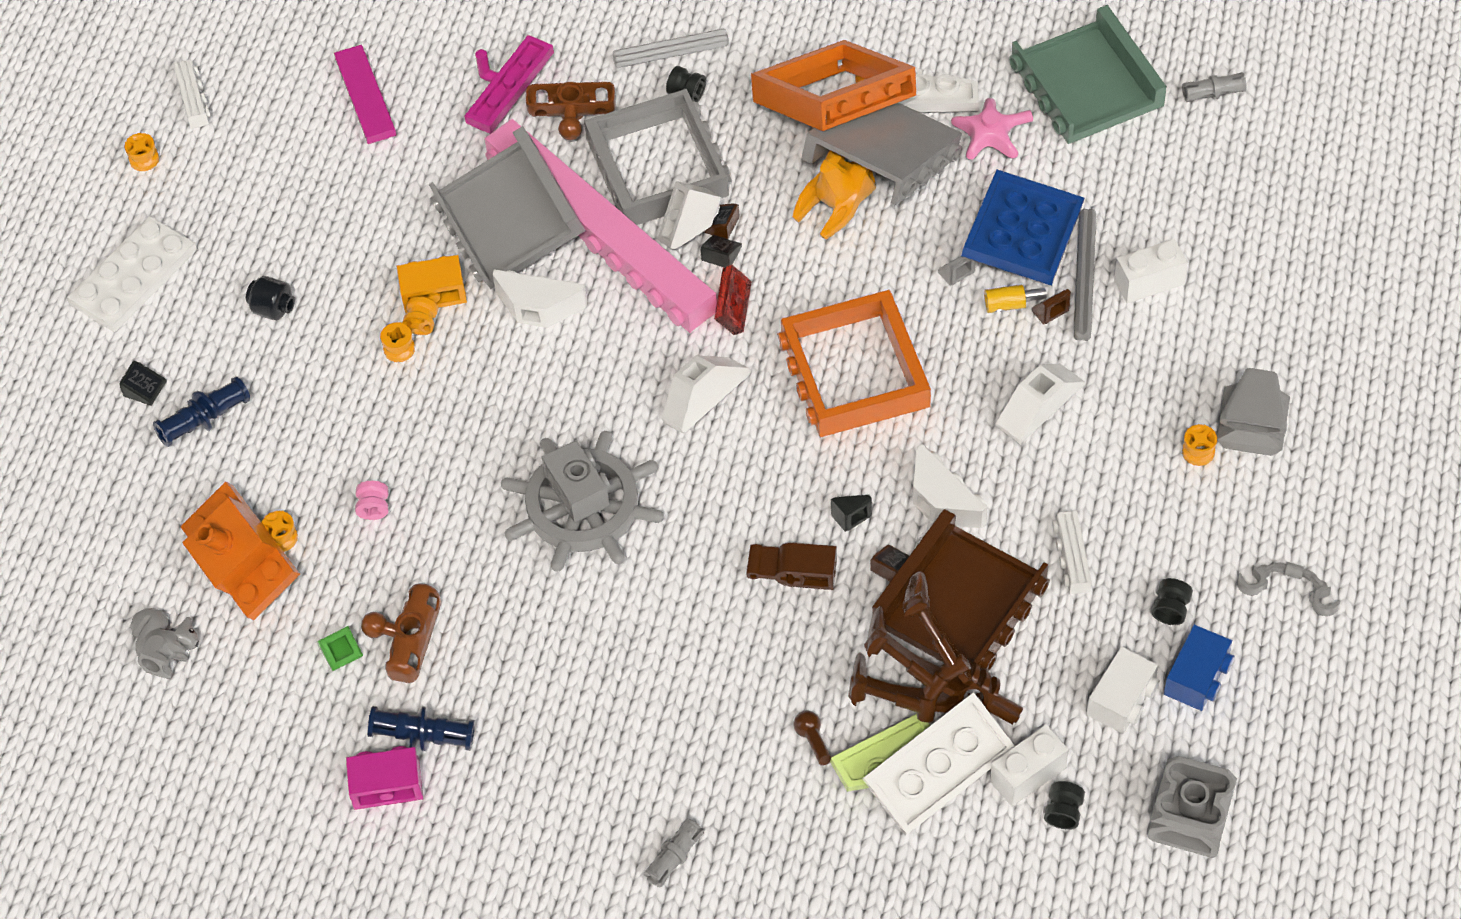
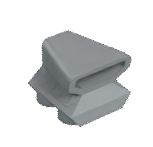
(1254, 414)
(1192, 806)

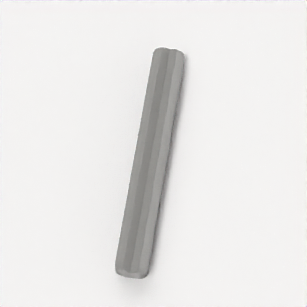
(670, 48)

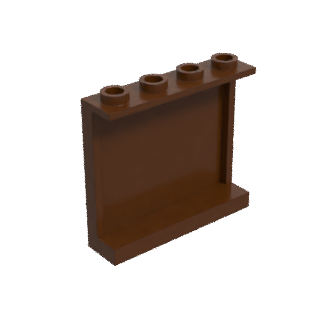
(972, 592)

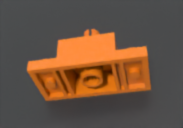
(237, 551)

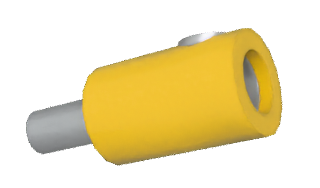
(1011, 297)

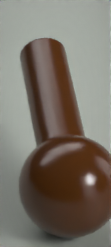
(808, 725)

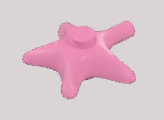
(991, 129)

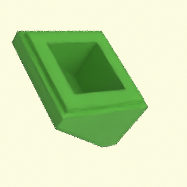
(339, 648)

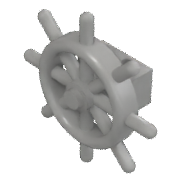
(583, 493)

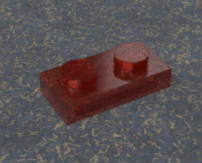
(733, 300)

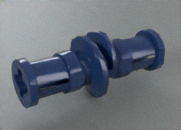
(201, 411)
(421, 728)

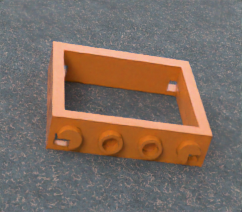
(885, 84)
(868, 410)

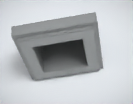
(957, 270)

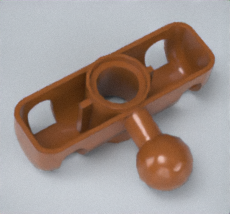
(570, 102)
(415, 615)

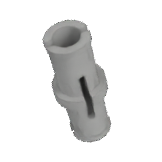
(1214, 87)
(673, 852)

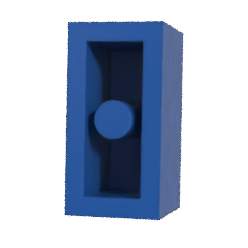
(1198, 668)

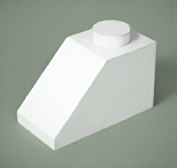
(688, 214)

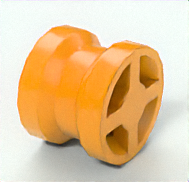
(141, 152)
(420, 315)
(403, 348)
(1199, 436)
(277, 522)

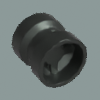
(680, 79)
(1172, 600)
(1064, 805)

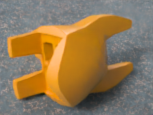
(839, 186)

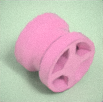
(372, 500)

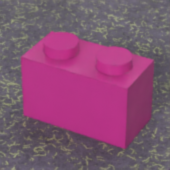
(384, 777)

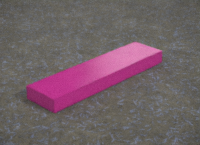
(365, 94)

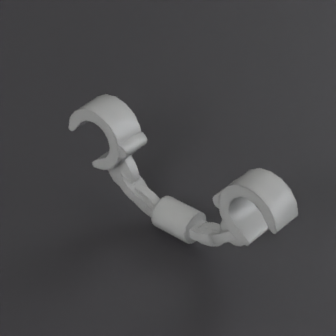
(1292, 570)

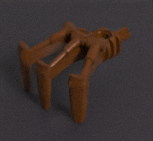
(944, 685)

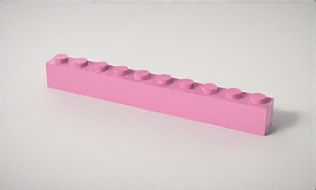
(623, 243)

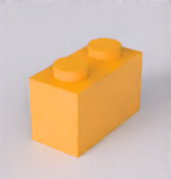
(433, 279)

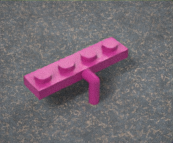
(506, 84)

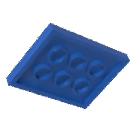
(1023, 227)

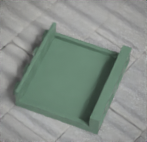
(1089, 77)

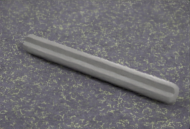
(1085, 275)

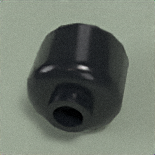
(270, 297)

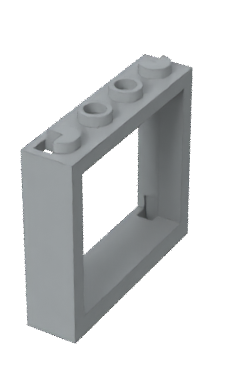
(641, 117)

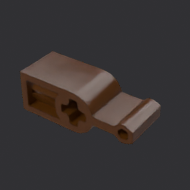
(794, 564)

